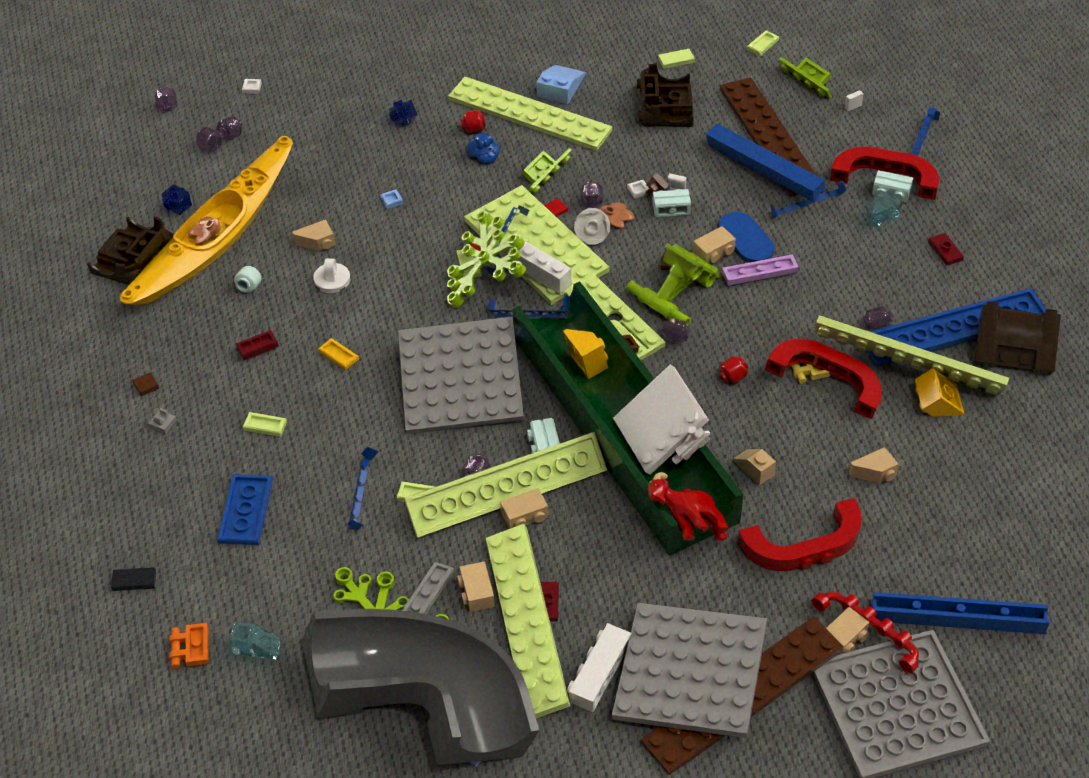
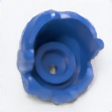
(479, 146)

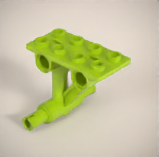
(683, 271)

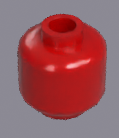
(473, 121)
(733, 370)

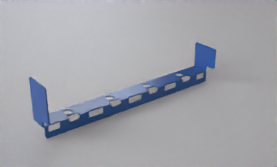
(932, 114)
(840, 190)
(522, 210)
(557, 315)
(369, 454)

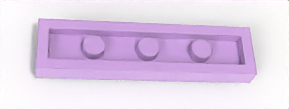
(760, 270)

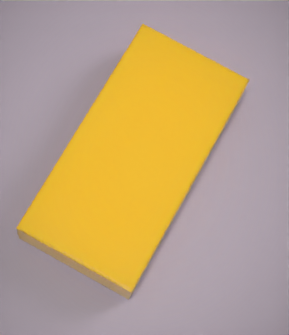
(338, 354)

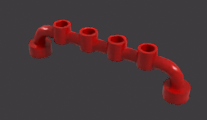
(907, 663)

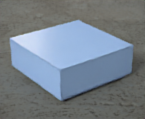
(391, 199)

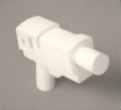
(696, 440)

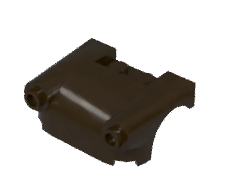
(664, 99)
(130, 250)
(1018, 338)

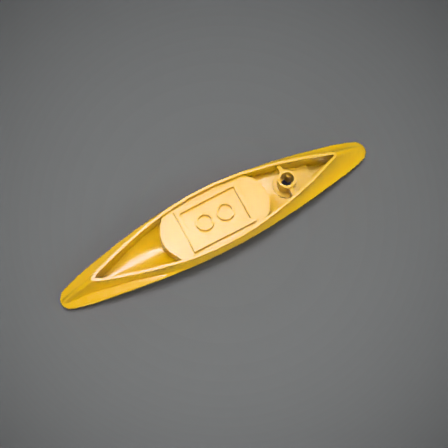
(234, 209)

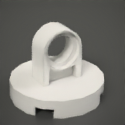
(592, 226)
(331, 276)

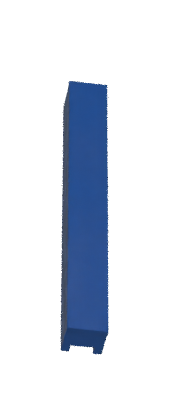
(766, 162)
(961, 613)

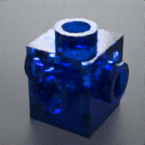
(402, 112)
(176, 199)

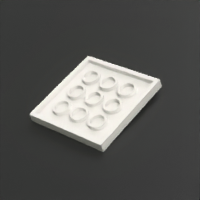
(660, 419)

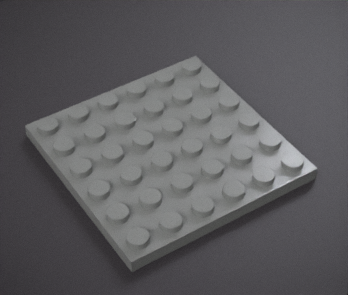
(460, 375)
(691, 670)
(895, 716)

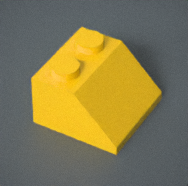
(586, 351)
(938, 394)

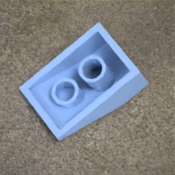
(559, 83)

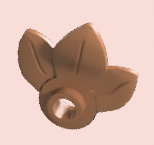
(617, 214)
(206, 228)

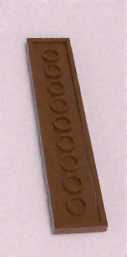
(762, 122)
(779, 670)

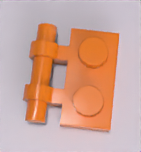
(196, 645)

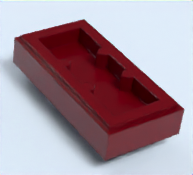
(946, 249)
(257, 345)
(551, 597)

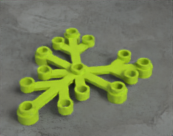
(484, 257)
(359, 594)

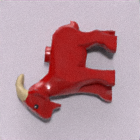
(689, 507)

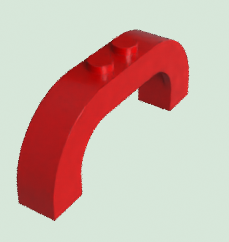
(887, 161)
(834, 362)
(805, 553)

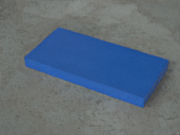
(245, 509)

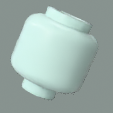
(247, 279)

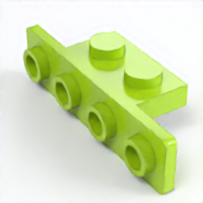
(810, 73)
(541, 167)

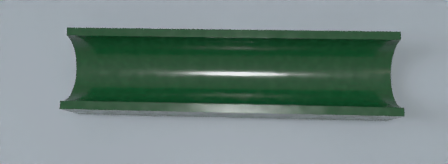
(597, 400)

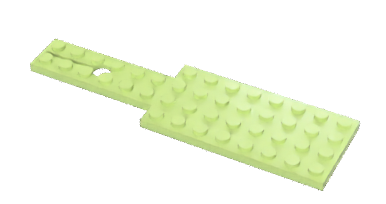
(555, 239)

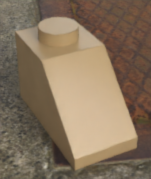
(315, 236)
(756, 464)
(875, 467)

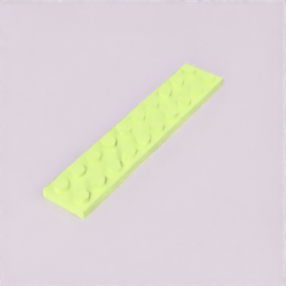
(530, 113)
(916, 357)
(485, 489)
(527, 619)

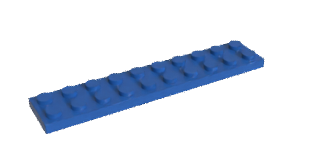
(952, 325)

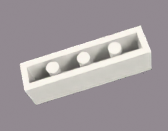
(544, 268)
(599, 667)

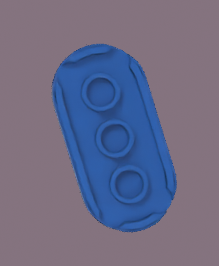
(751, 240)

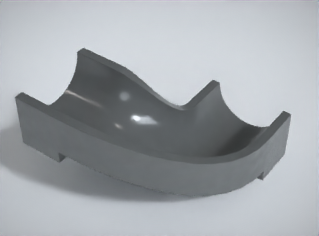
(400, 656)

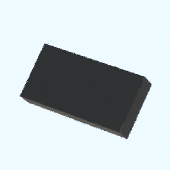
(133, 579)

